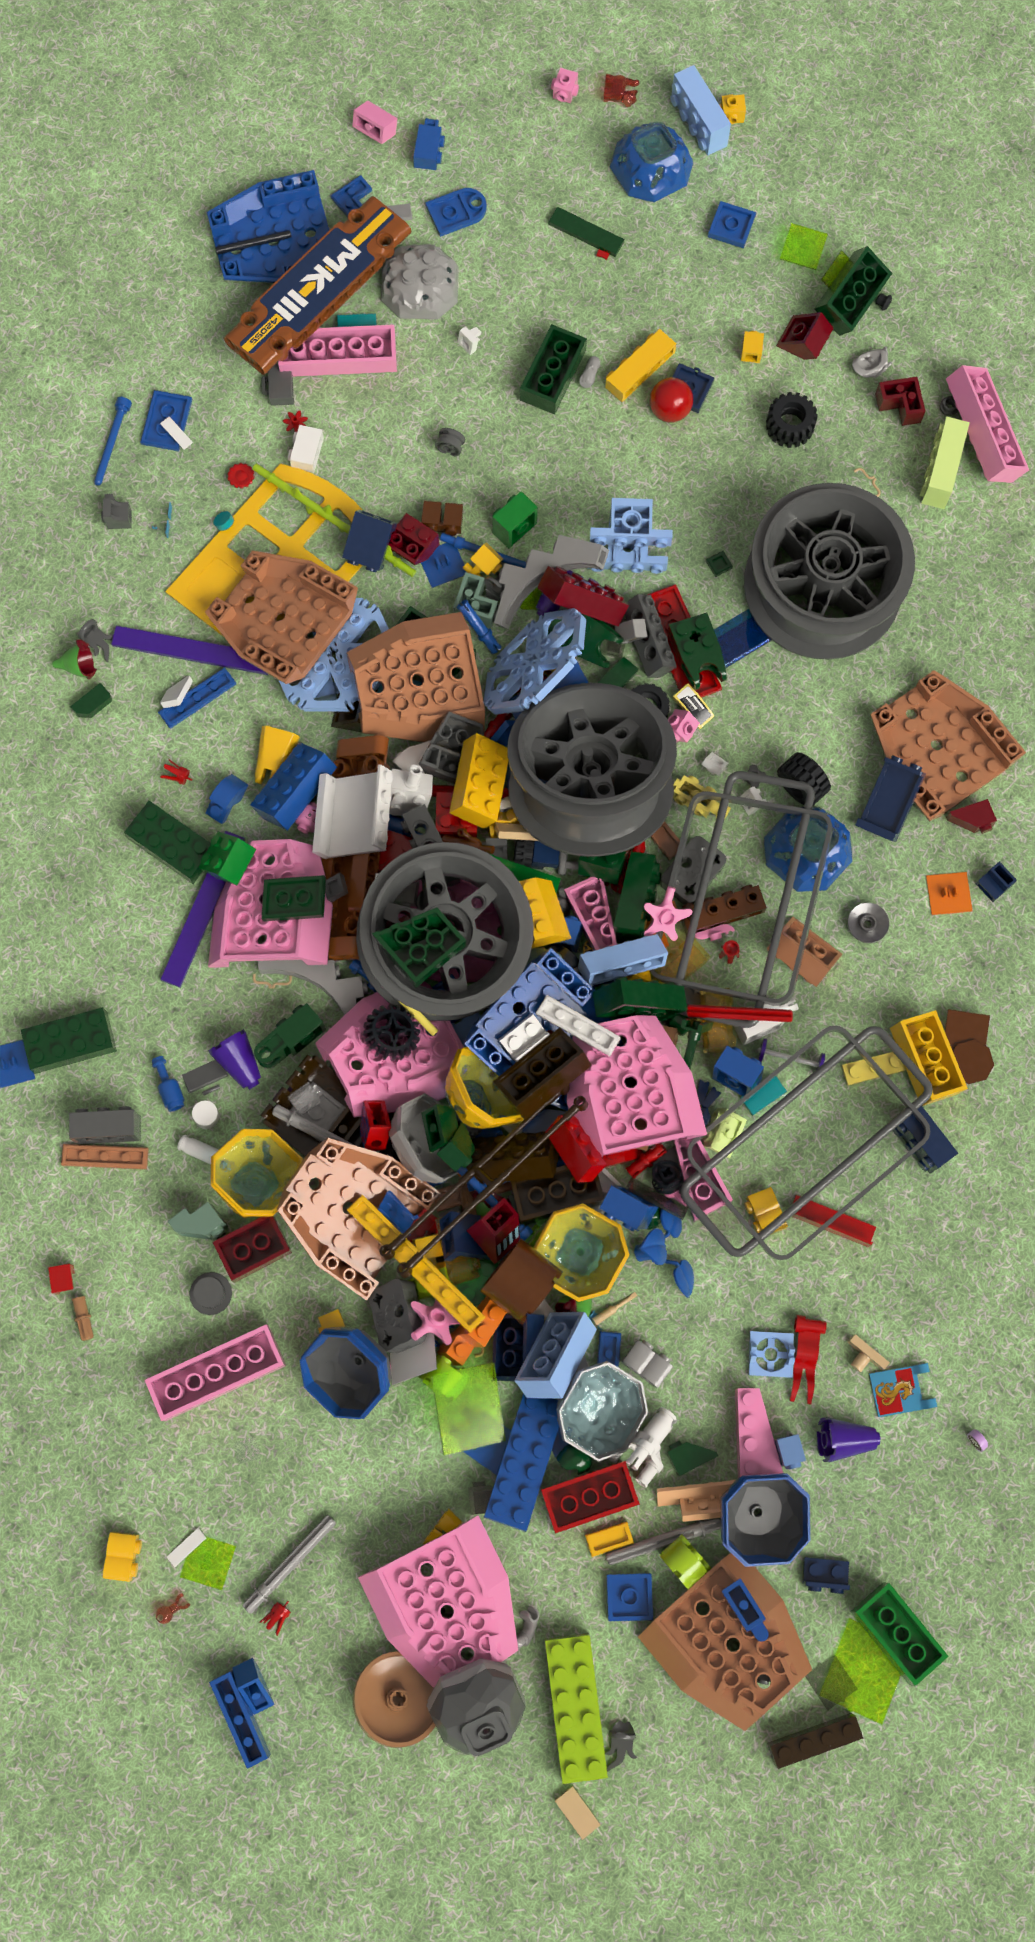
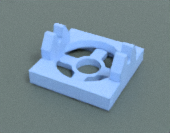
(788, 1341)

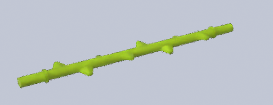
(326, 513)

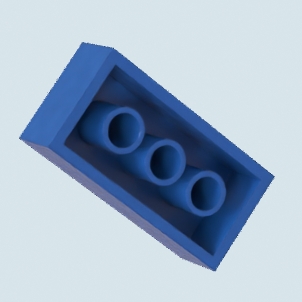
(292, 786)

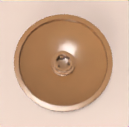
(392, 1702)

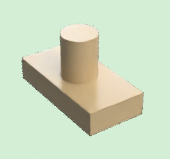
(866, 1355)

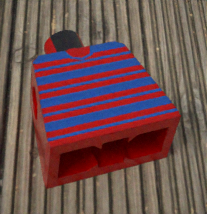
(374, 1136)

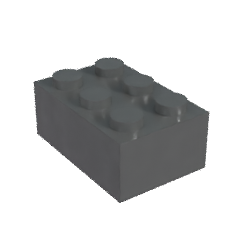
(104, 1125)

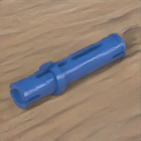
(484, 633)

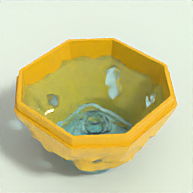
(475, 1095)
(250, 1158)
(603, 1246)

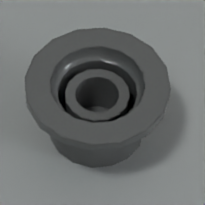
(210, 1293)

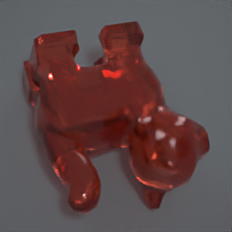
(616, 89)

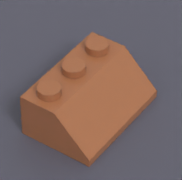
(817, 956)

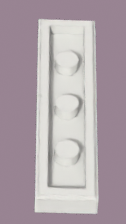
(578, 1025)

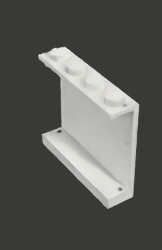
(352, 814)

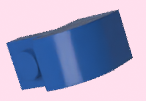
(224, 796)

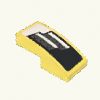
(690, 701)

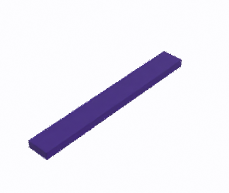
(181, 649)
(194, 929)

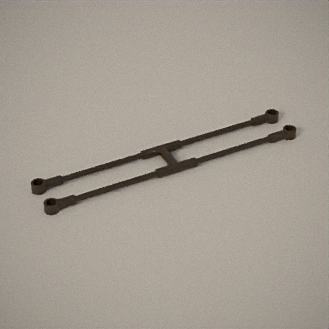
(491, 1184)

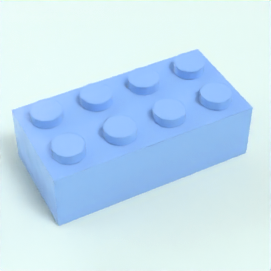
(700, 110)
(555, 1355)

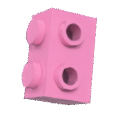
(374, 122)

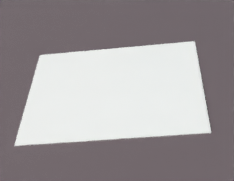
(413, 1361)

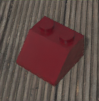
(806, 335)

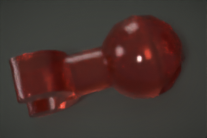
(168, 1611)

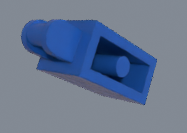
(428, 145)
(746, 1609)

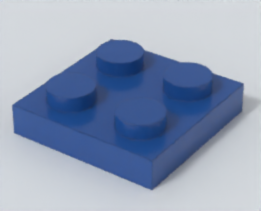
(732, 224)
(629, 1597)

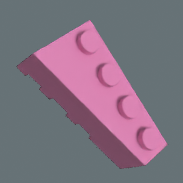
(591, 907)
(700, 1191)
(754, 1436)

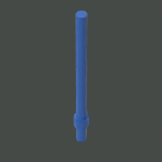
(460, 543)

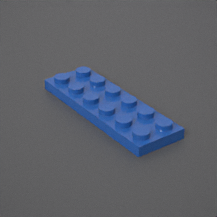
(523, 1463)

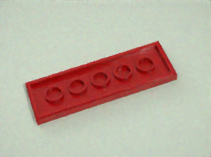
(671, 610)

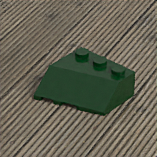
(421, 944)

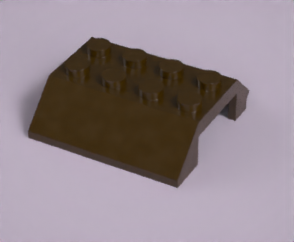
(314, 1071)

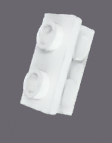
(523, 1037)

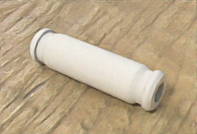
(196, 1148)

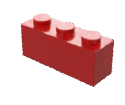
(577, 1150)

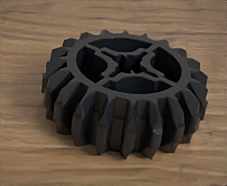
(375, 1034)

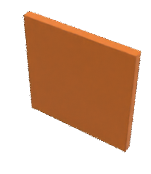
(949, 893)

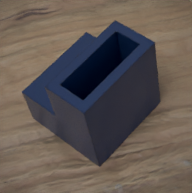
(544, 856)
(996, 881)

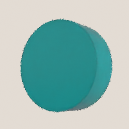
(223, 521)

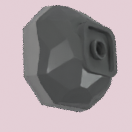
(477, 1707)

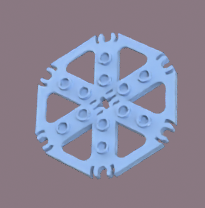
(541, 654)
(322, 670)

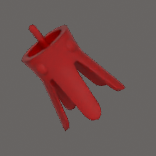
(182, 773)
(730, 949)
(278, 1613)

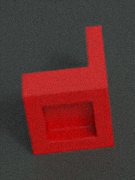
(61, 1278)

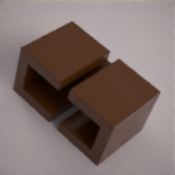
(452, 517)

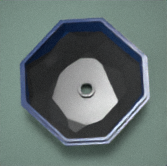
(346, 1372)
(779, 1528)

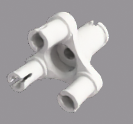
(647, 1446)

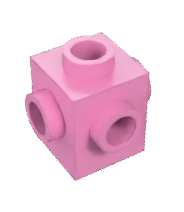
(565, 85)
(683, 725)

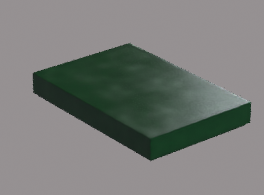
(293, 898)

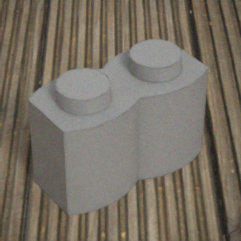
(647, 1363)

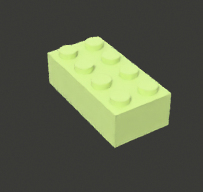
(944, 462)

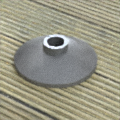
(875, 915)

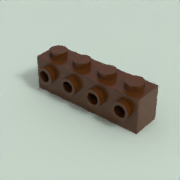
(727, 908)

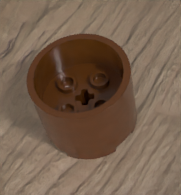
(521, 1281)

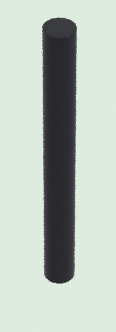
(253, 242)

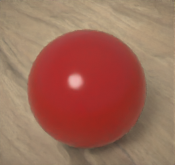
(671, 400)

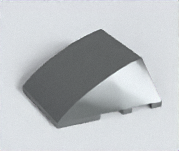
(445, 748)

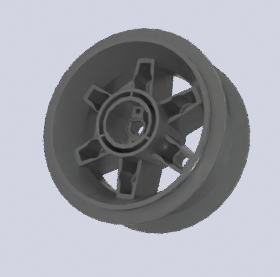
(887, 555)
(596, 789)
(495, 886)

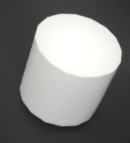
(205, 1114)

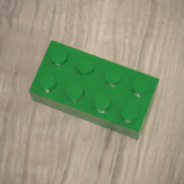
(899, 1634)

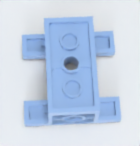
(632, 528)

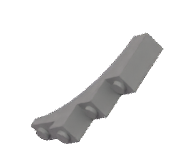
(520, 581)
(343, 991)

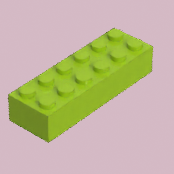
(576, 1708)

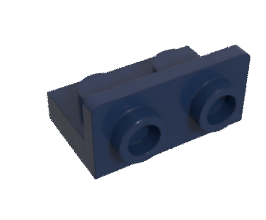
(826, 1574)

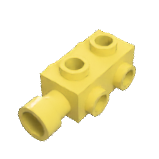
(692, 786)

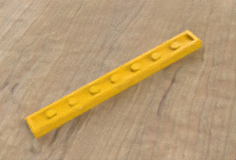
(424, 1271)

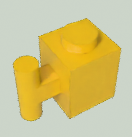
(486, 560)
(435, 1251)

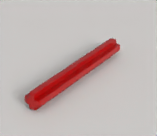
(740, 1013)

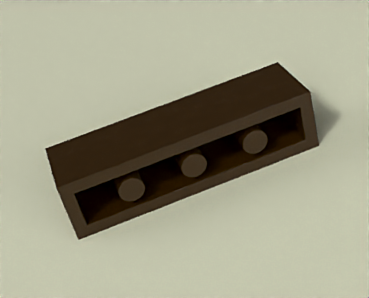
(815, 1740)

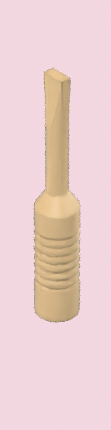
(611, 1310)

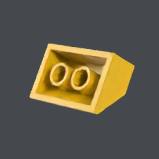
(546, 912)

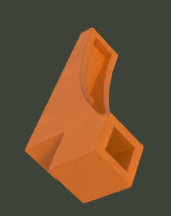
(464, 1342)

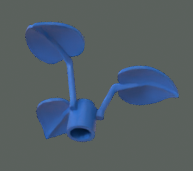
(654, 1249)

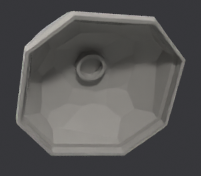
(411, 1144)

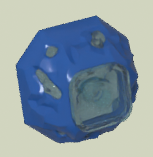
(651, 162)
(780, 844)

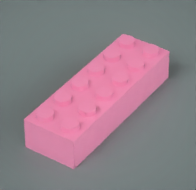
(344, 352)
(988, 426)
(215, 1373)

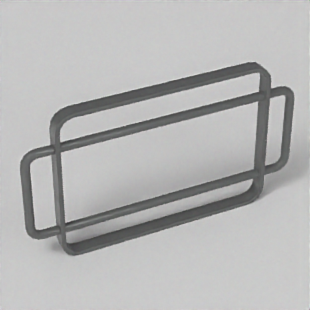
(806, 814)
(854, 1043)

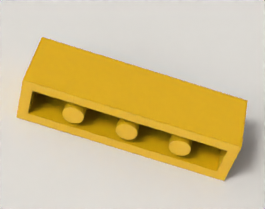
(640, 365)

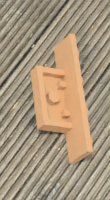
(696, 1500)

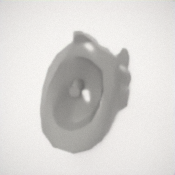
(872, 363)

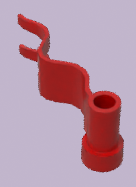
(807, 1353)

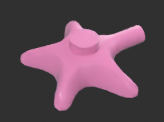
(665, 916)
(434, 1320)

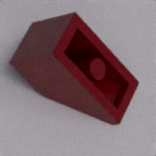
(974, 817)

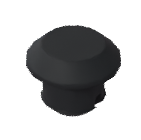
(883, 301)

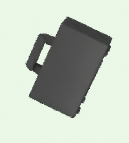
(279, 385)
(204, 1076)

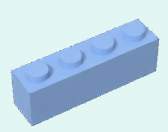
(622, 960)

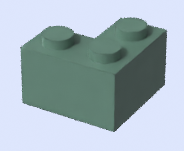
(472, 590)

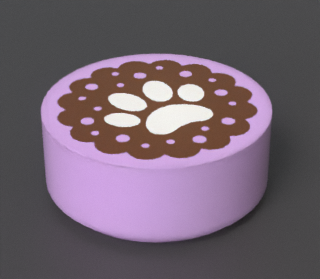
(977, 1440)

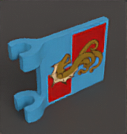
(899, 1390)

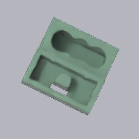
(202, 1223)

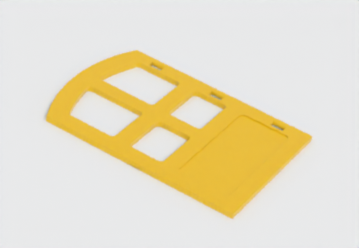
(219, 568)

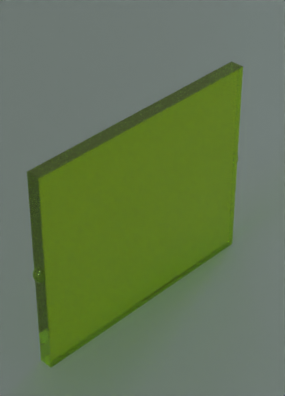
(468, 1408)
(861, 1675)

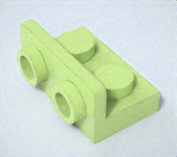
(724, 1132)

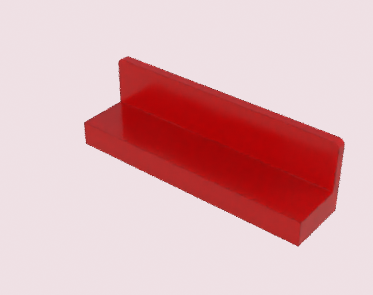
(843, 1226)

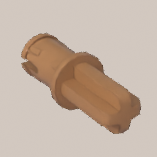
(82, 1318)

